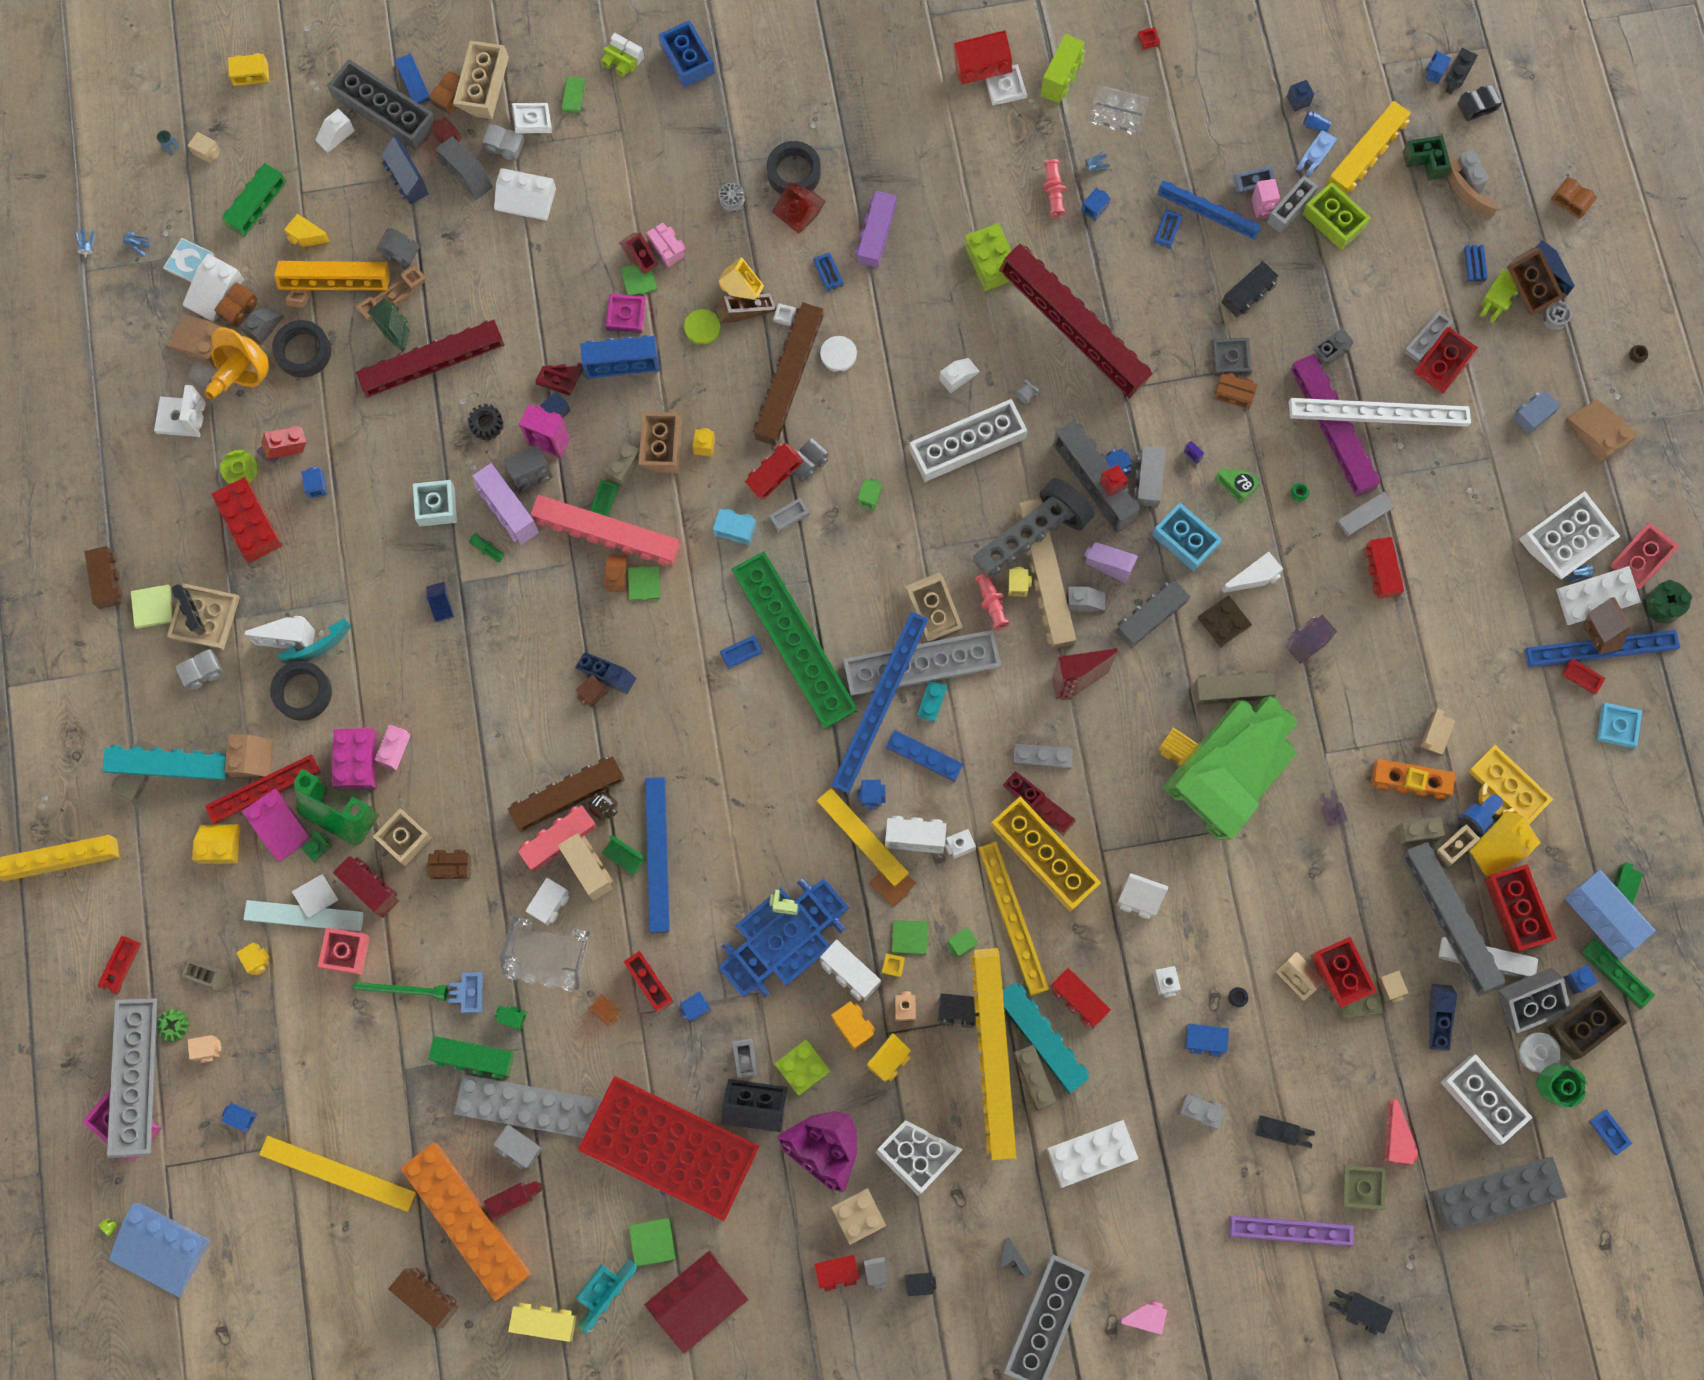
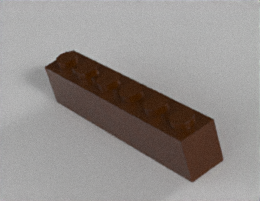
(566, 793)

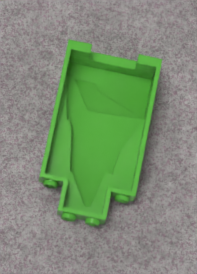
(1235, 765)

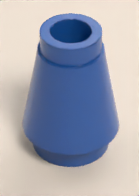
(1316, 121)

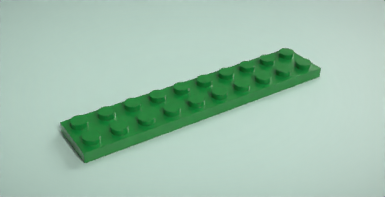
(794, 640)

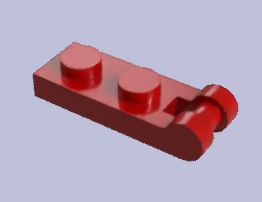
(119, 964)

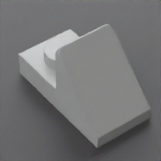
(745, 1058)

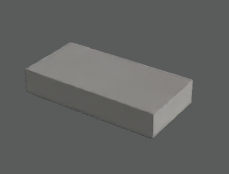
(789, 515)

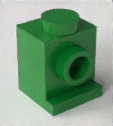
(510, 1016)

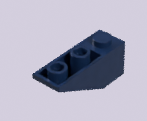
(1557, 267)
(606, 672)
(1441, 1016)

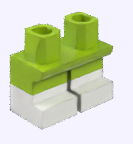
(623, 54)

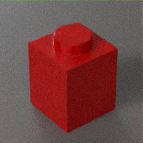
(1113, 480)

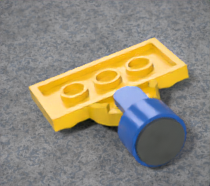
(1502, 789)

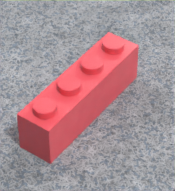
(545, 846)

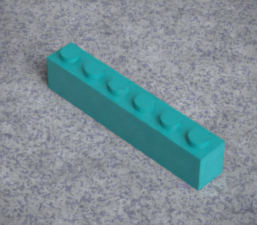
(164, 764)
(1046, 1042)

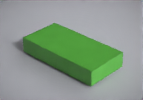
(573, 95)

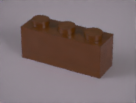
(103, 577)

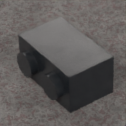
(920, 1284)

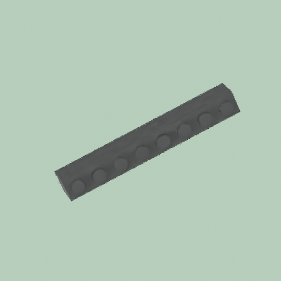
(1453, 919)

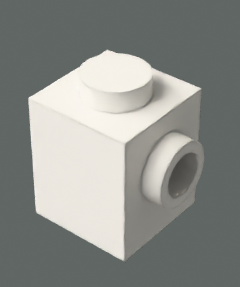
(960, 844)
(1167, 981)

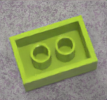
(1063, 69)
(1336, 216)
(987, 251)

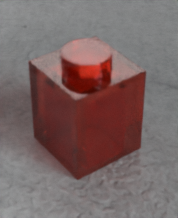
(444, 130)

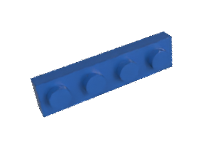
(924, 756)

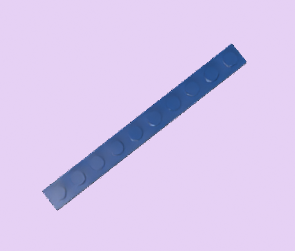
(880, 702)

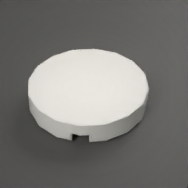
(838, 353)
(1539, 1051)

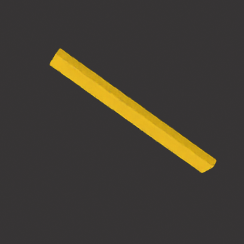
(1013, 918)
(338, 1173)

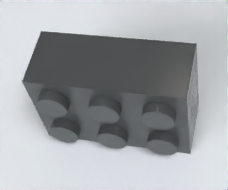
(1534, 1000)

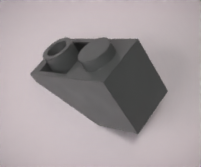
(1334, 346)

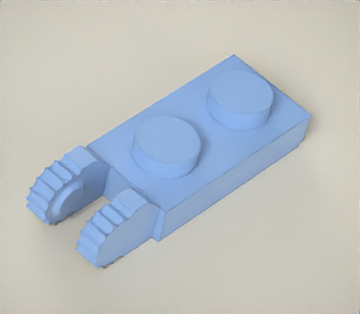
(1317, 152)

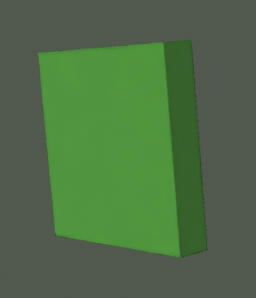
(652, 1242)

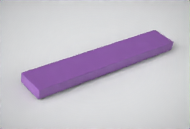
(1291, 1230)

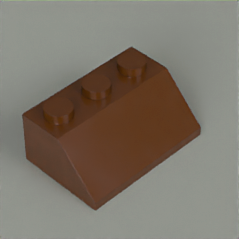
(1534, 280)

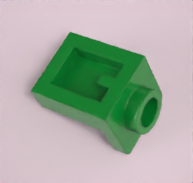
(316, 845)

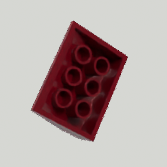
(1079, 671)
(696, 1302)

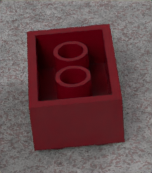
(366, 885)

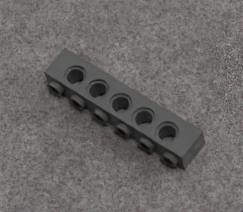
(983, 558)

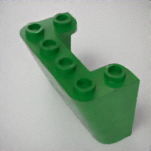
(309, 804)

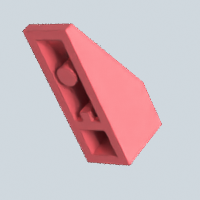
(1399, 1140)

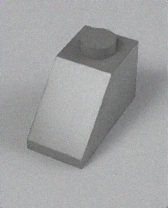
(1085, 599)

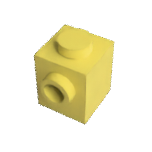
(1018, 582)

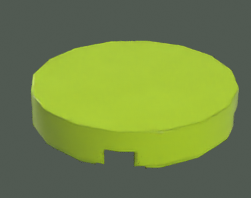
(702, 326)
(238, 465)

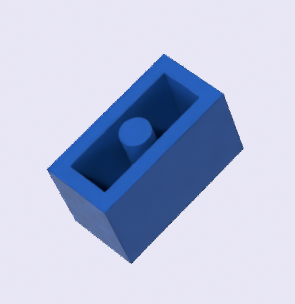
(1206, 1039)

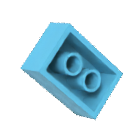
(1186, 537)

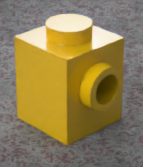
(704, 442)
(254, 959)

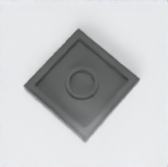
(1231, 356)

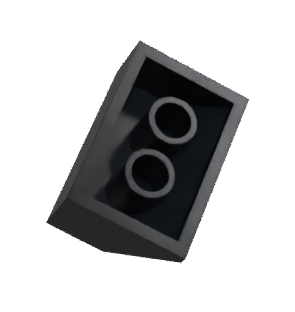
(754, 1105)

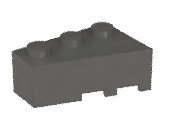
(464, 167)

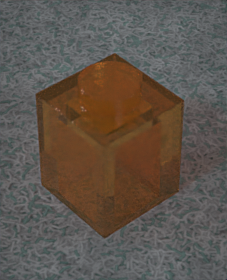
(605, 1010)

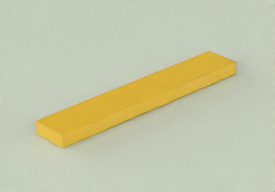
(862, 837)

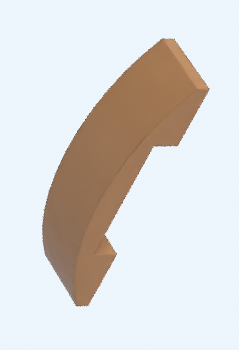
(1467, 194)
(397, 293)

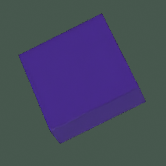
(1194, 452)

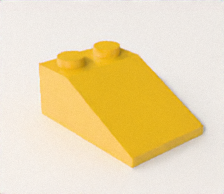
(1504, 844)

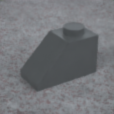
(261, 324)

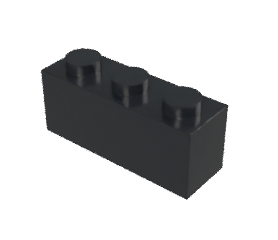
(1250, 289)

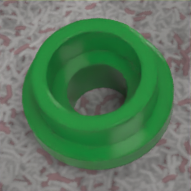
(1299, 487)

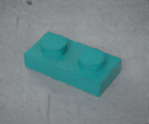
(932, 701)

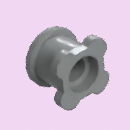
(1026, 392)

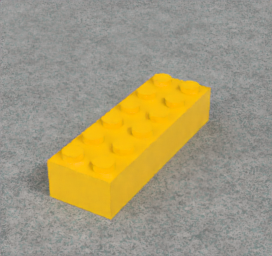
(1045, 854)

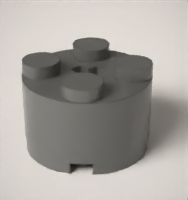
(397, 247)

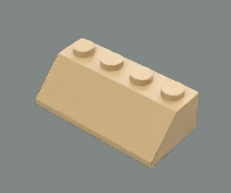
(481, 79)

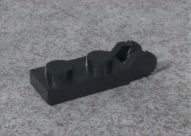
(189, 609)
(1282, 1131)

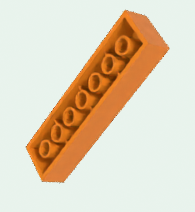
(466, 1221)

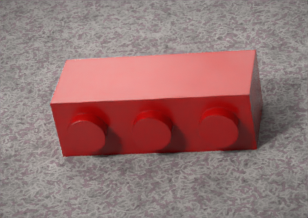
(773, 470)
(1384, 568)
(648, 982)
(1079, 998)

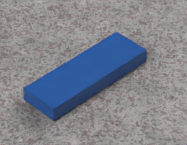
(412, 79)

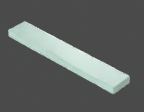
(295, 916)

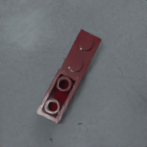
(1036, 799)

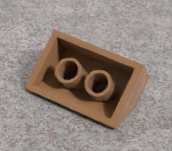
(660, 441)

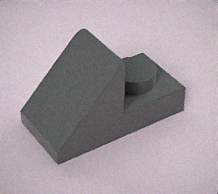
(1009, 1254)

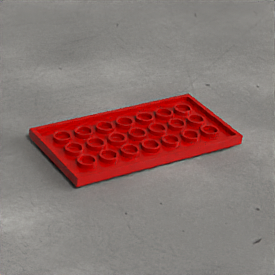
(668, 1148)

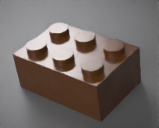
(424, 1297)

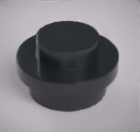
(1238, 997)

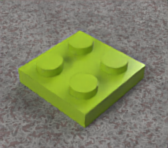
(802, 1067)

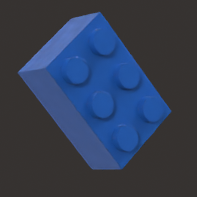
(686, 53)

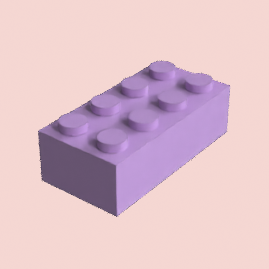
(504, 504)

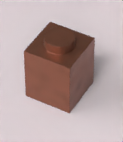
(591, 691)

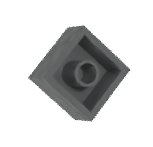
(528, 469)

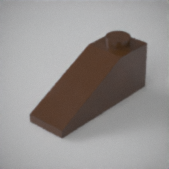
(737, 308)

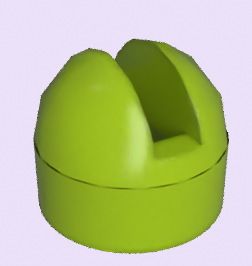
(108, 1226)

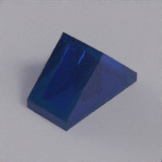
(439, 601)

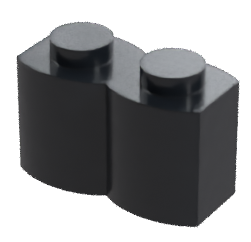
(1479, 102)

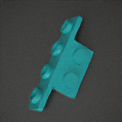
(601, 1290)

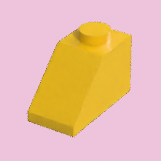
(305, 233)

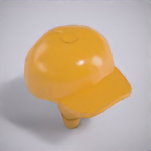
(237, 361)

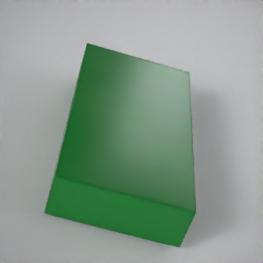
(604, 497)

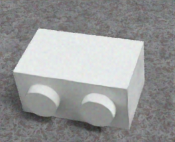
(548, 901)

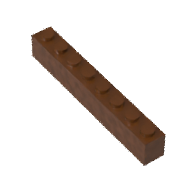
(789, 374)

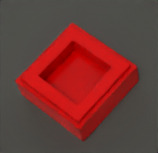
(1148, 38)

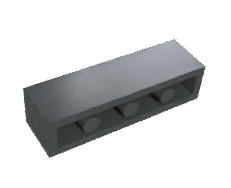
(1152, 614)

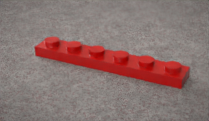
(249, 794)

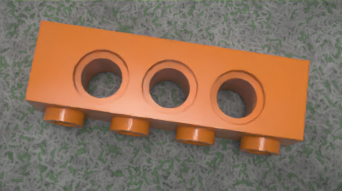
(1443, 779)

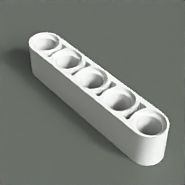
(1508, 962)

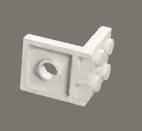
(190, 412)

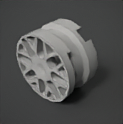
(731, 197)
(1556, 316)

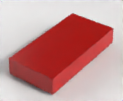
(1583, 676)

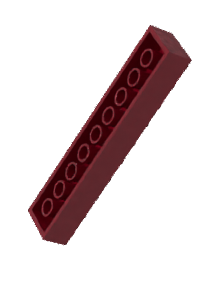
(1075, 320)

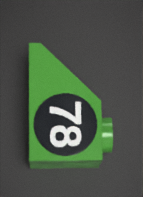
(1238, 483)

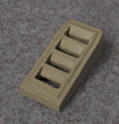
(215, 979)

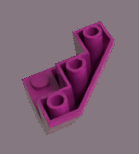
(823, 1147)

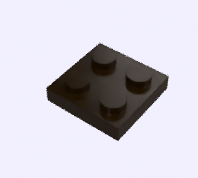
(1224, 621)

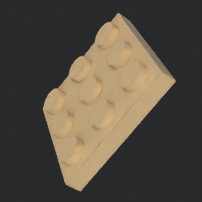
(216, 613)

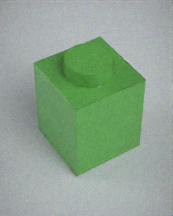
(870, 494)
(961, 943)

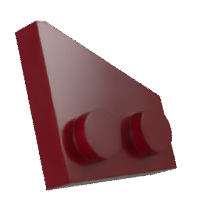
(559, 377)

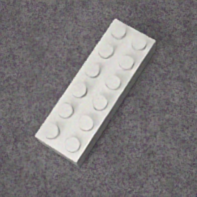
(968, 440)

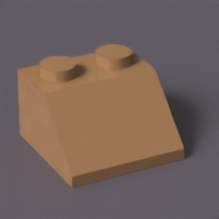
(248, 756)

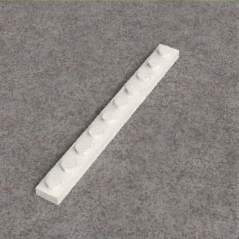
(1379, 412)

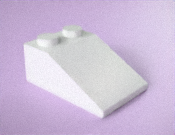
(210, 286)
(283, 633)
(1141, 896)

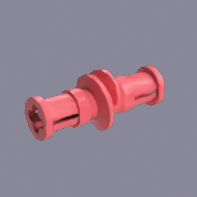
(1054, 188)
(992, 602)

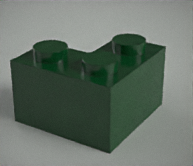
(1430, 153)

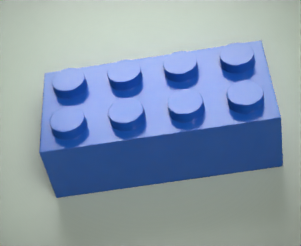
(620, 356)

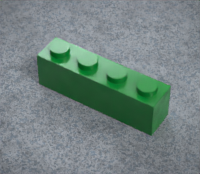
(254, 199)
(471, 1056)

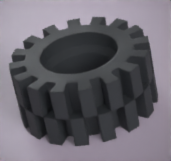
(482, 412)

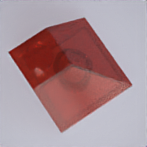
(798, 206)

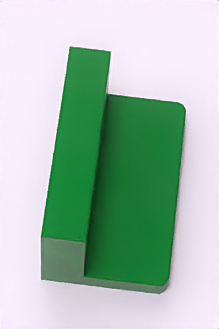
(623, 855)
(1628, 881)

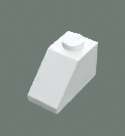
(334, 130)
(958, 374)

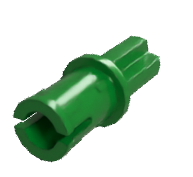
(486, 548)

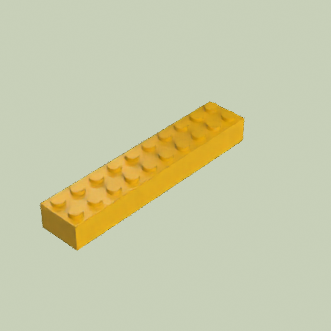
(994, 1062)

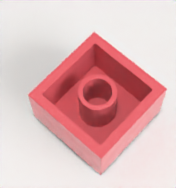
(343, 951)

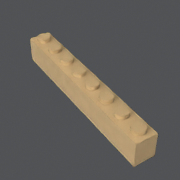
(1048, 584)

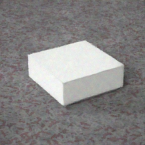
(784, 314)

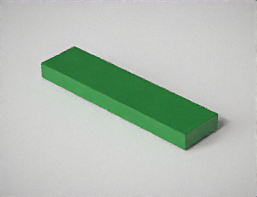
(1617, 973)

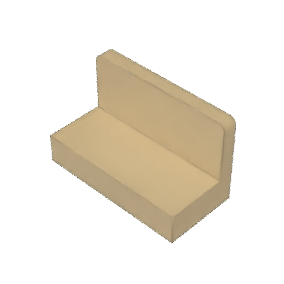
(1437, 732)
(1300, 976)

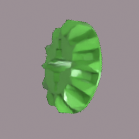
(181, 1026)

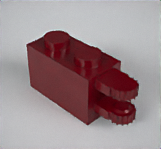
(511, 1199)

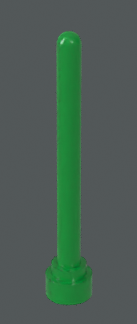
(439, 992)

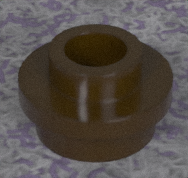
(1642, 350)

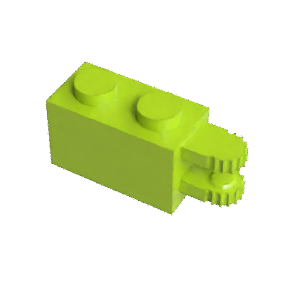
(1499, 295)

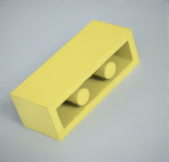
(542, 1322)

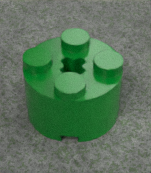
(1561, 1085)

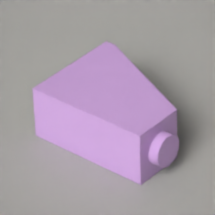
(1110, 561)

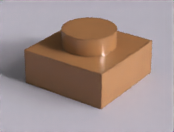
(298, 298)

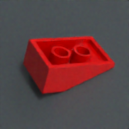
(1446, 360)
(1343, 972)

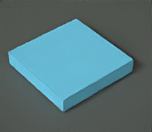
(1619, 725)

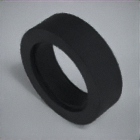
(793, 148)
(296, 328)
(1072, 499)
(291, 670)

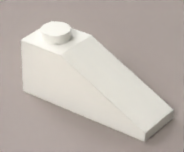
(1256, 575)

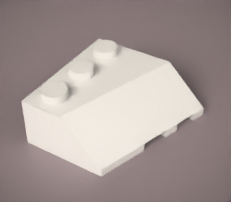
(916, 1155)

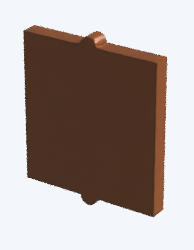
(888, 891)

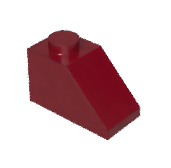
(639, 252)

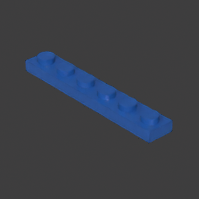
(1209, 210)

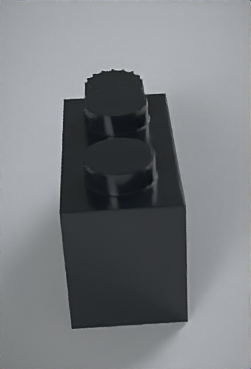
(1363, 1311)

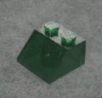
(390, 323)

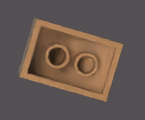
(194, 339)
(1601, 430)

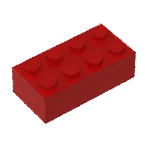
(246, 519)
(1520, 908)

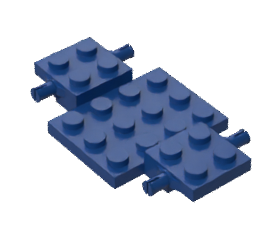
(783, 941)

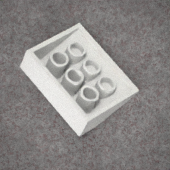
(1570, 536)

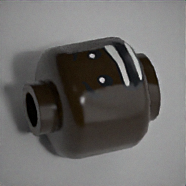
(603, 806)

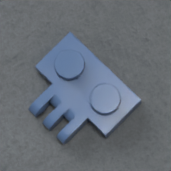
(468, 992)

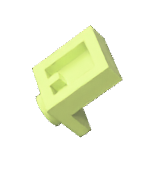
(785, 907)

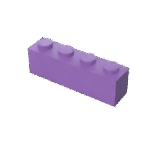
(877, 229)

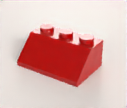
(982, 57)

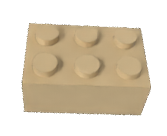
(586, 866)

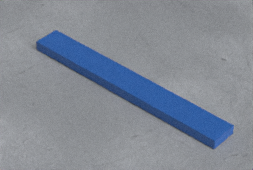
(1585, 651)
(657, 855)

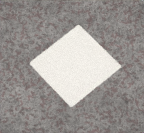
(315, 895)

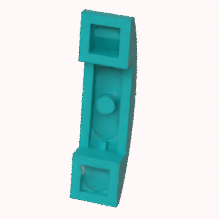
(318, 648)

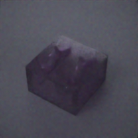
(1310, 638)

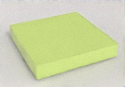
(152, 606)

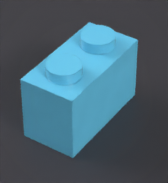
(734, 526)

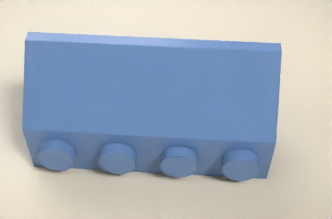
(1610, 914)

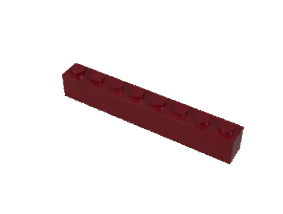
(429, 358)

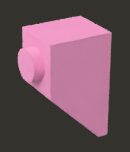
(1147, 1317)

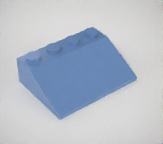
(158, 1248)

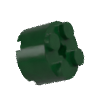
(1667, 602)

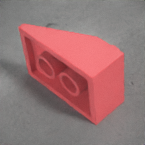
(1645, 554)

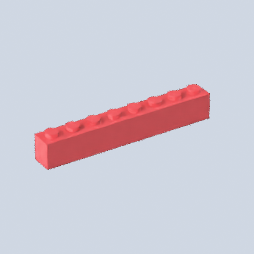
(605, 530)

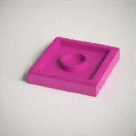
(625, 313)

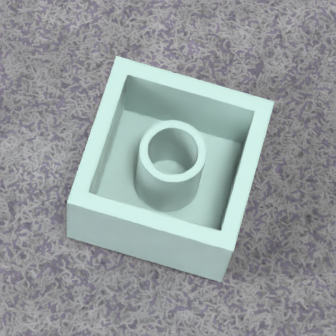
(434, 503)

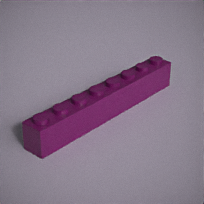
(1339, 434)

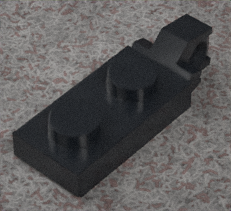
(1460, 69)

